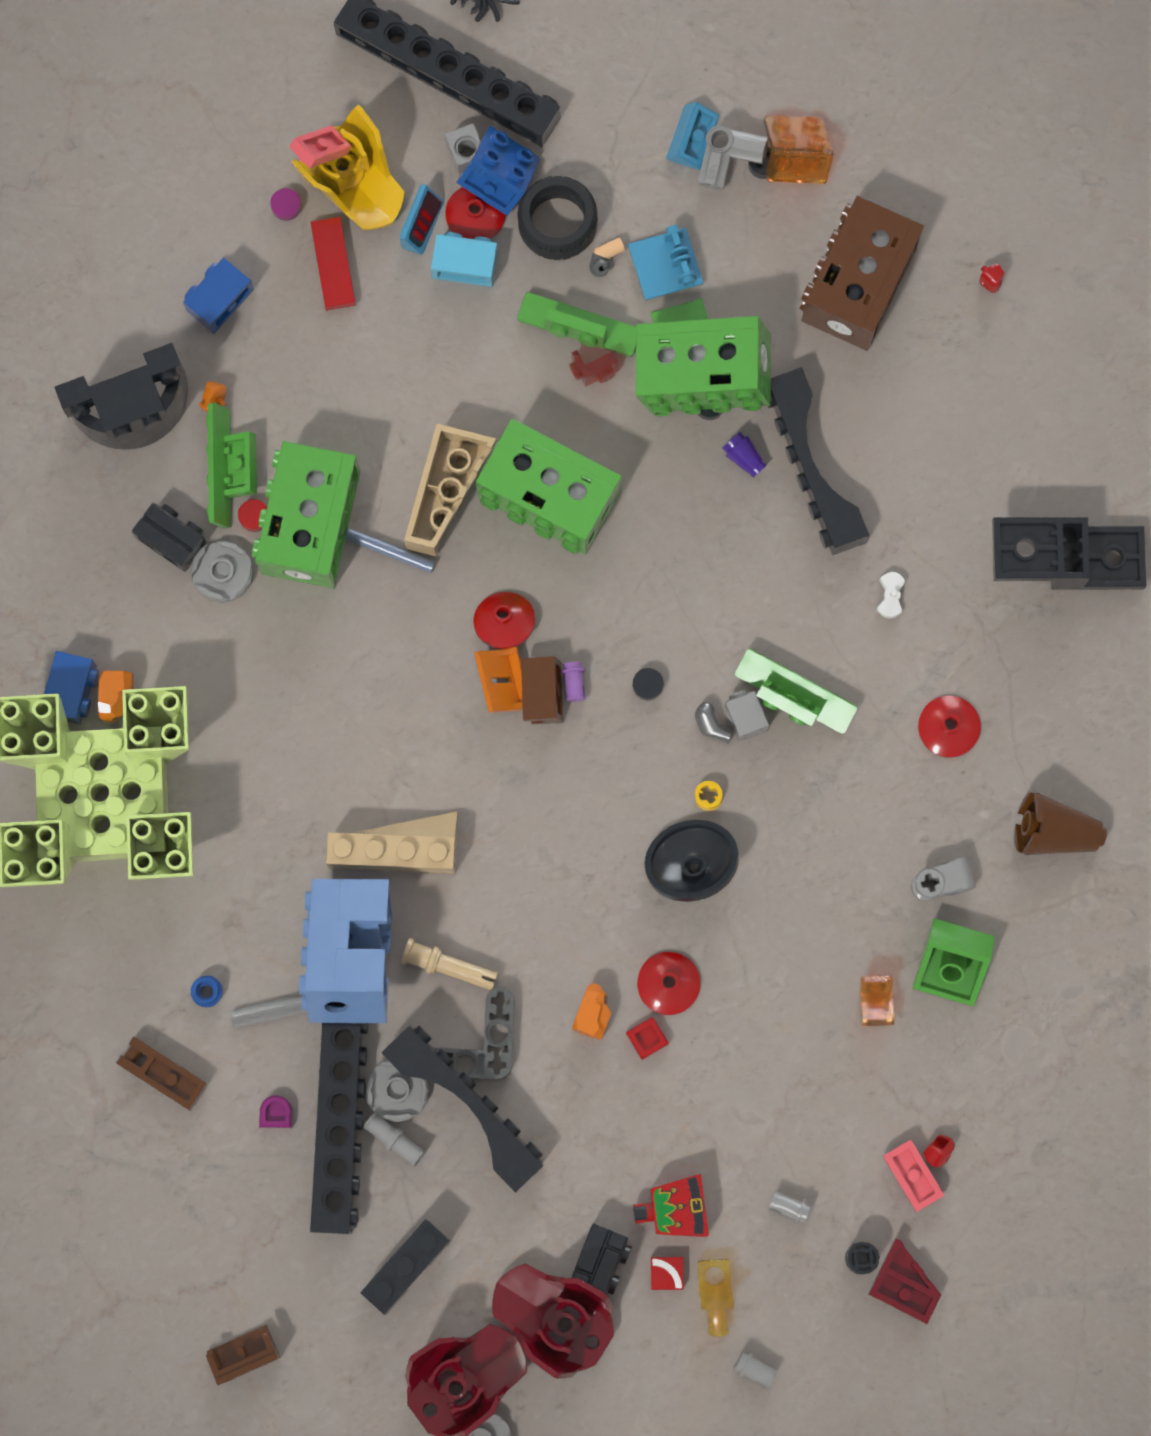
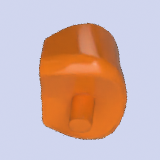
(213, 393)

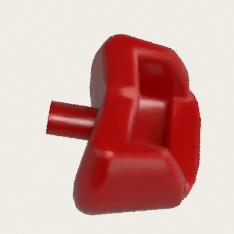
(991, 277)
(939, 1151)

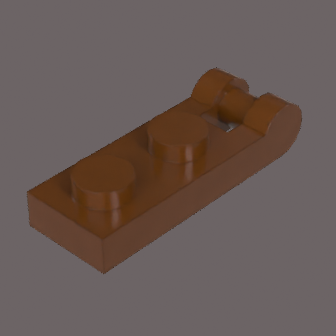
(163, 1074)

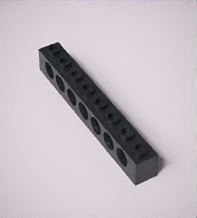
(402, 55)
(322, 1217)

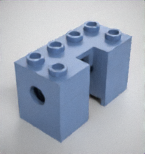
(346, 951)

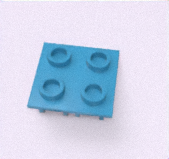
(665, 263)

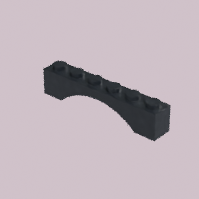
(839, 519)
(510, 1155)

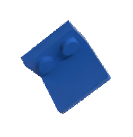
(499, 170)

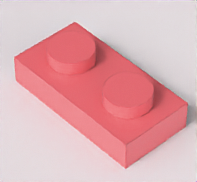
(320, 146)
(913, 1175)

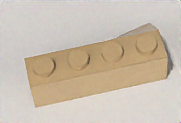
(446, 478)
(408, 846)

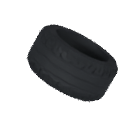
(553, 188)

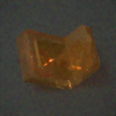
(876, 1000)

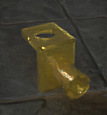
(715, 1297)

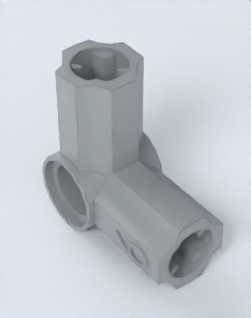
(717, 160)

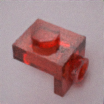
(597, 370)

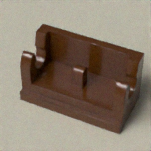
(542, 690)
(242, 1355)

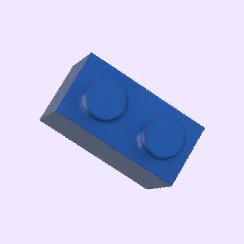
(218, 295)
(72, 680)

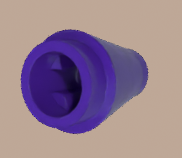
(744, 454)

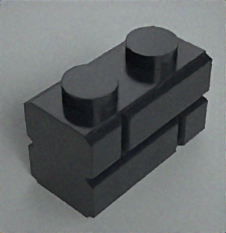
(169, 536)
(601, 1257)

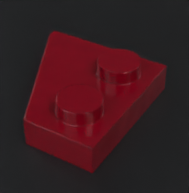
(904, 1285)

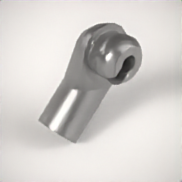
(708, 724)

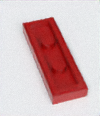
(333, 263)

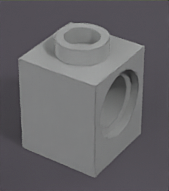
(461, 139)
(746, 715)

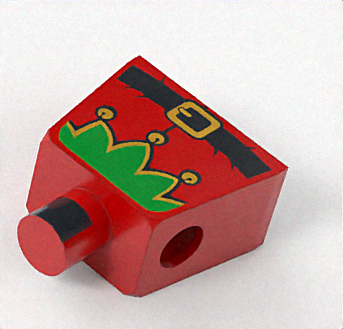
(676, 1208)

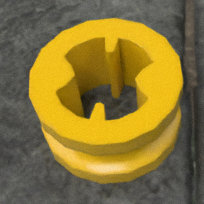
(704, 804)

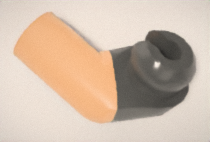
(602, 255)

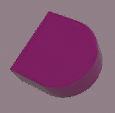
(275, 1113)

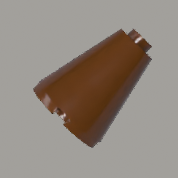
(1055, 828)

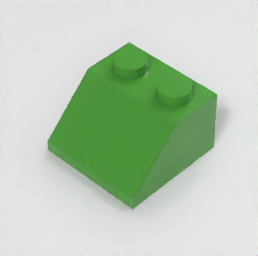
(954, 962)

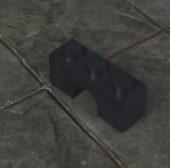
(405, 1267)

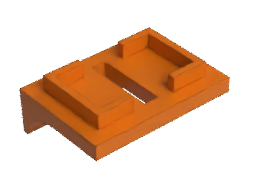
(501, 665)

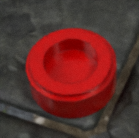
(250, 513)

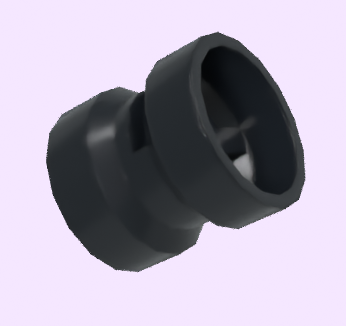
(862, 1258)

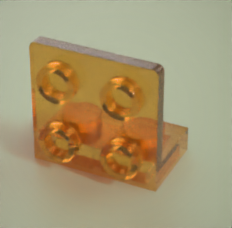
(799, 149)

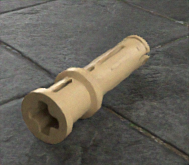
(433, 960)

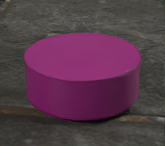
(285, 204)

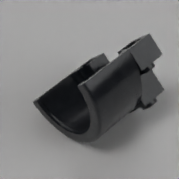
(129, 403)

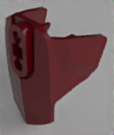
(534, 1305)
(481, 1365)

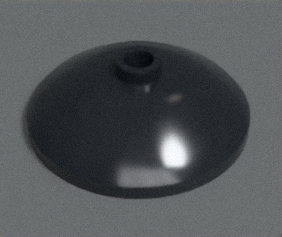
(688, 849)

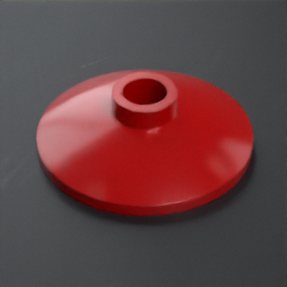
(469, 225)
(508, 631)
(943, 740)
(668, 1000)

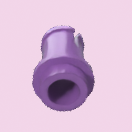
(574, 681)

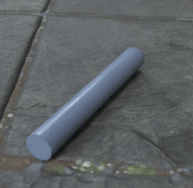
(390, 550)

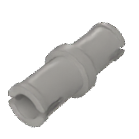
(394, 1139)

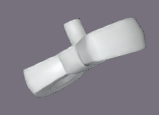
(890, 605)

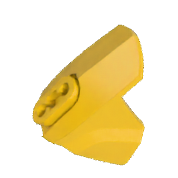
(366, 187)

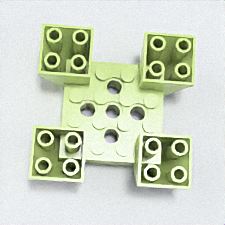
(140, 830)

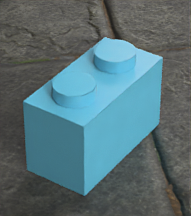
(464, 259)

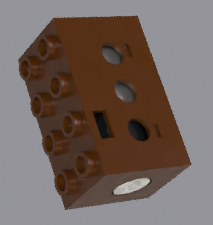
(871, 260)

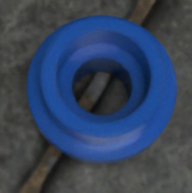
(202, 982)

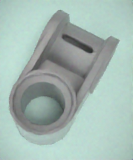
(949, 879)

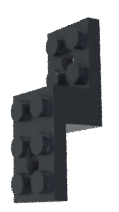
(1069, 553)

